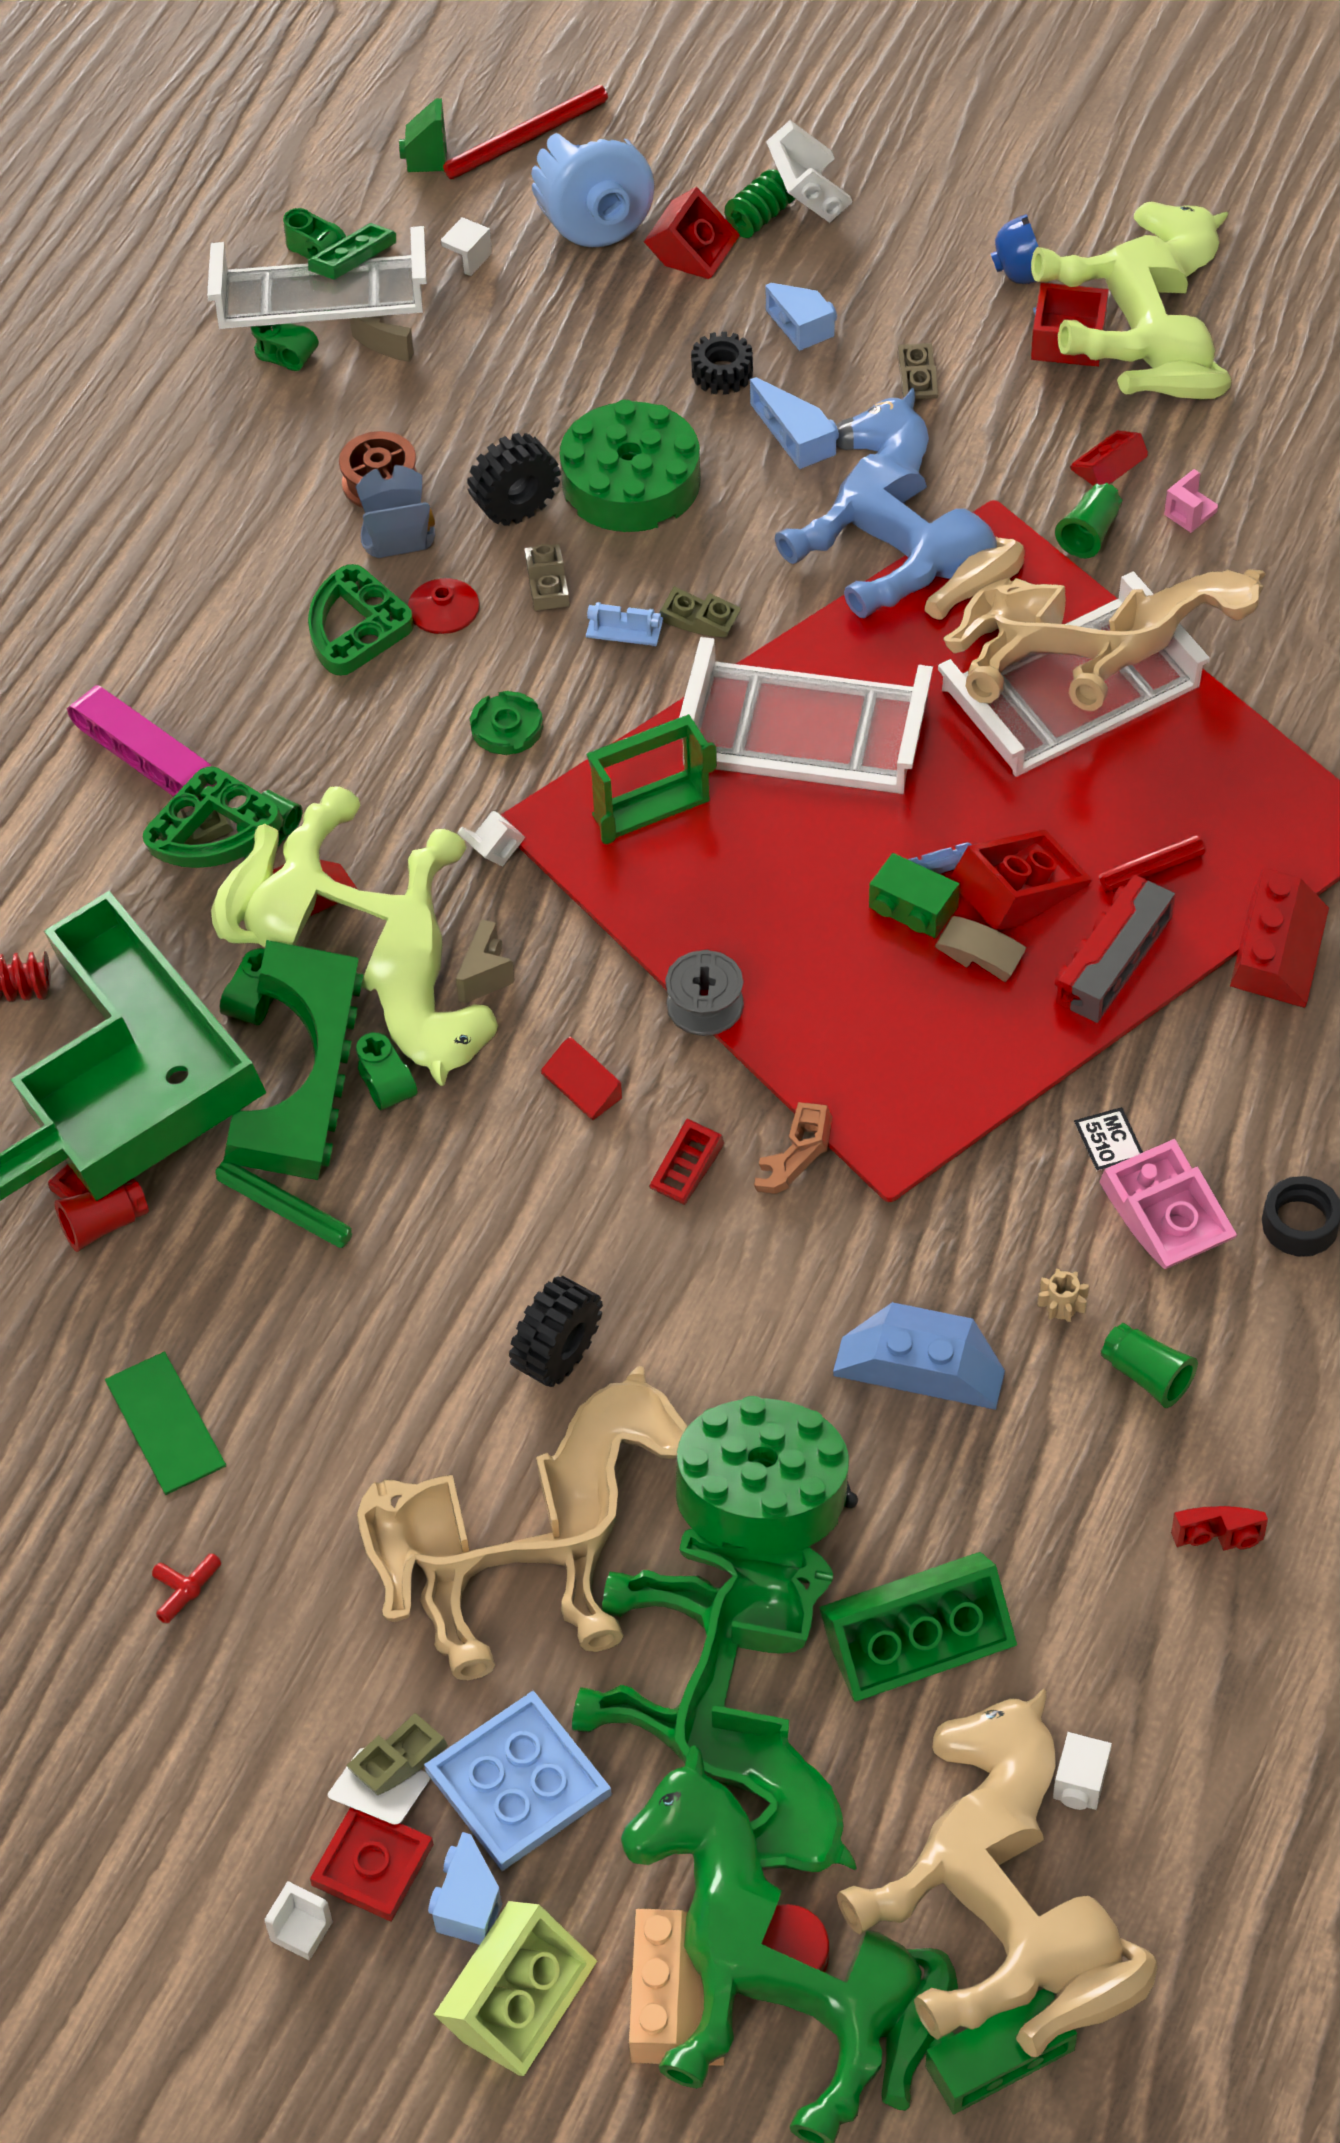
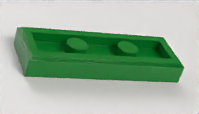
(352, 251)

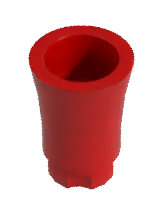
(88, 1220)

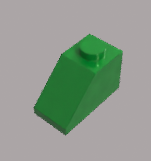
(425, 140)

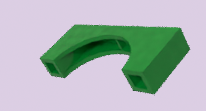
(294, 1132)

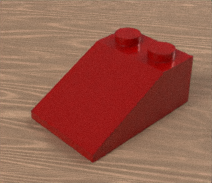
(1017, 877)

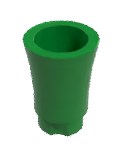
(1087, 524)
(1150, 1363)

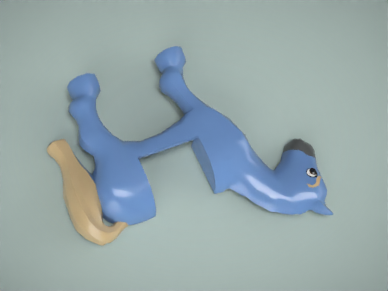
(872, 498)

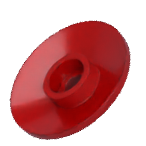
(444, 606)

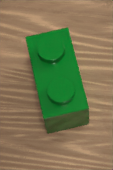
(913, 895)

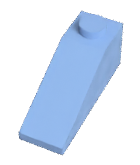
(795, 423)

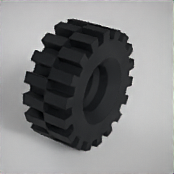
(513, 479)
(555, 1331)

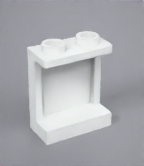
(800, 164)

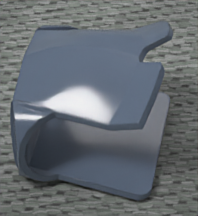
(394, 513)

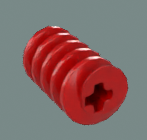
(25, 977)

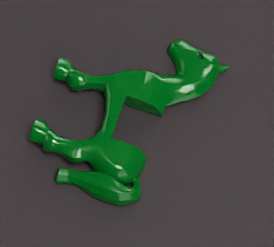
(756, 1610)
(724, 1943)

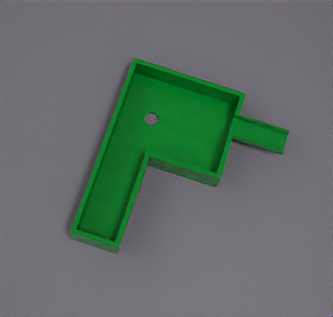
(108, 1092)

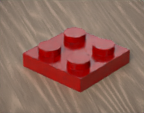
(371, 1863)

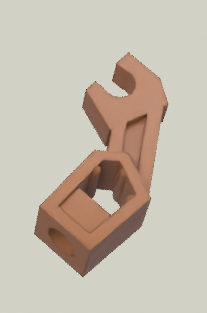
(801, 1153)

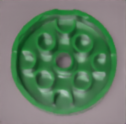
(630, 466)
(761, 1475)

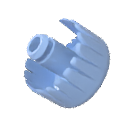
(593, 189)

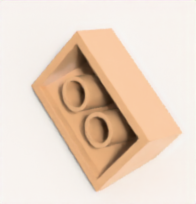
(665, 1987)

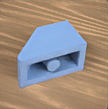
(801, 314)

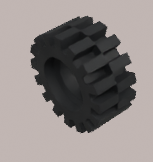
(722, 376)

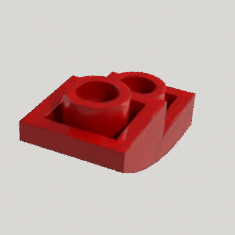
(1232, 1526)

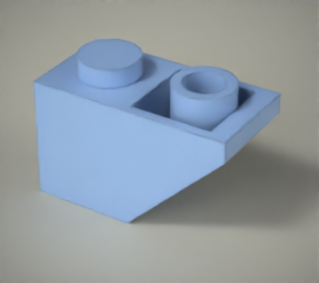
(469, 1896)

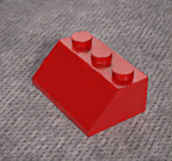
(1280, 939)

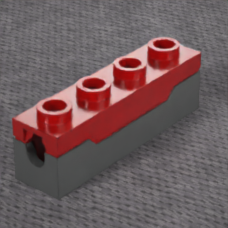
(1114, 948)

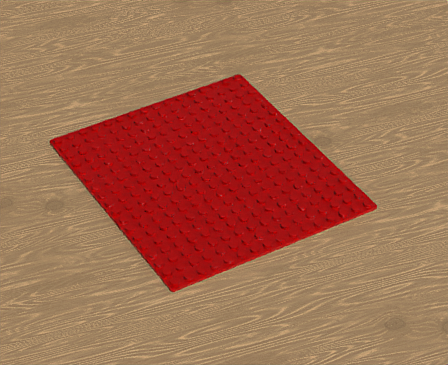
(863, 1007)

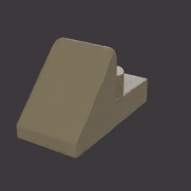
(483, 967)

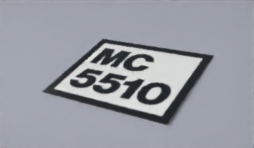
(1108, 1138)

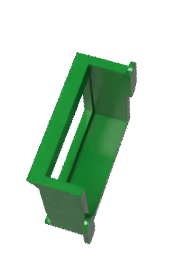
(660, 798)

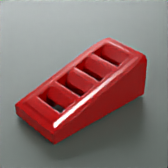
(689, 1132)

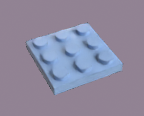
(518, 1780)

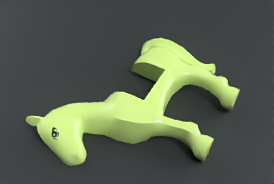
(1135, 272)
(407, 951)

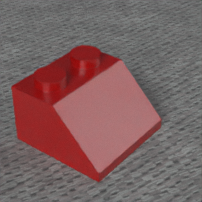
(692, 235)

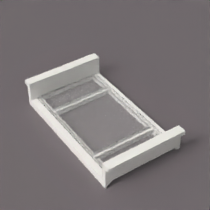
(298, 295)
(1034, 712)
(806, 723)

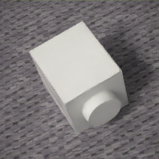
(1081, 1771)

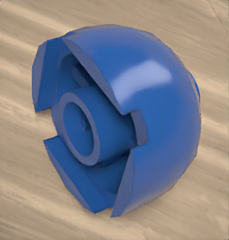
(1015, 250)

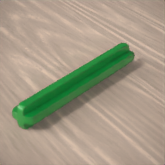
(284, 1204)

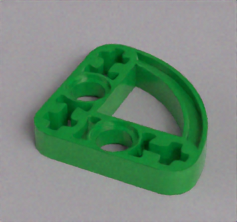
(376, 623)
(214, 798)

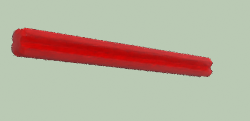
(525, 132)

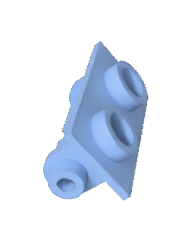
(635, 626)

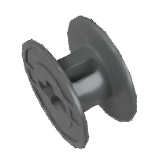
(708, 972)

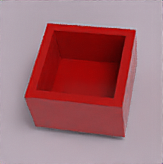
(1063, 303)

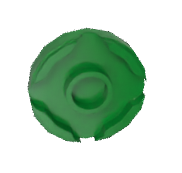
(506, 723)

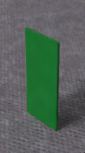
(165, 1423)

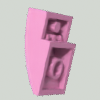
(1167, 1204)

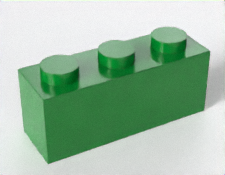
(989, 2057)

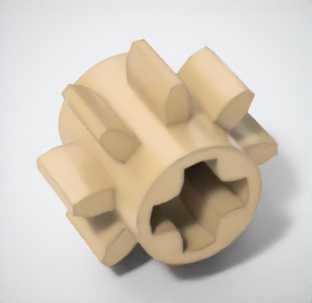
(1063, 1295)

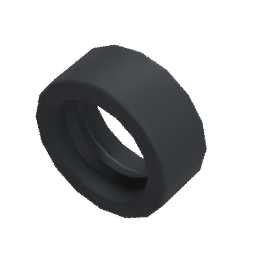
(1301, 1190)

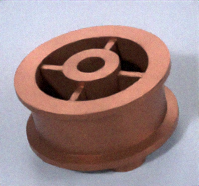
(373, 451)

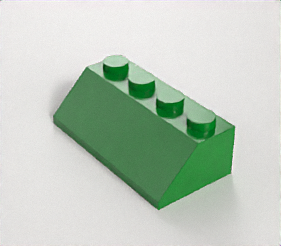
(918, 1625)

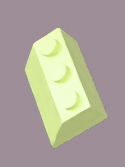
(516, 1986)

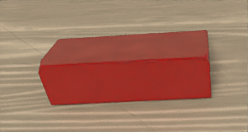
(1111, 458)
(582, 1079)

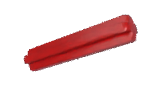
(1152, 863)

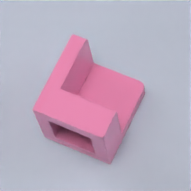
(1187, 505)

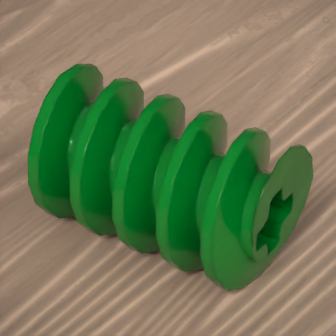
(757, 203)

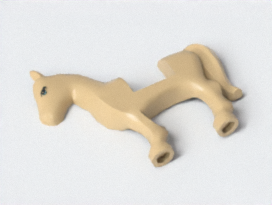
(1032, 619)
(581, 1510)
(1065, 1950)

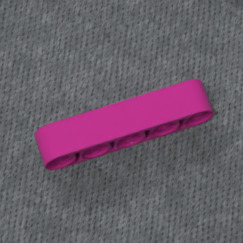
(135, 739)

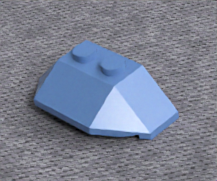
(922, 1355)

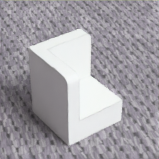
(471, 242)
(494, 838)
(298, 1920)

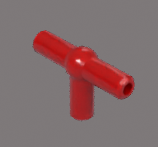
(185, 1587)

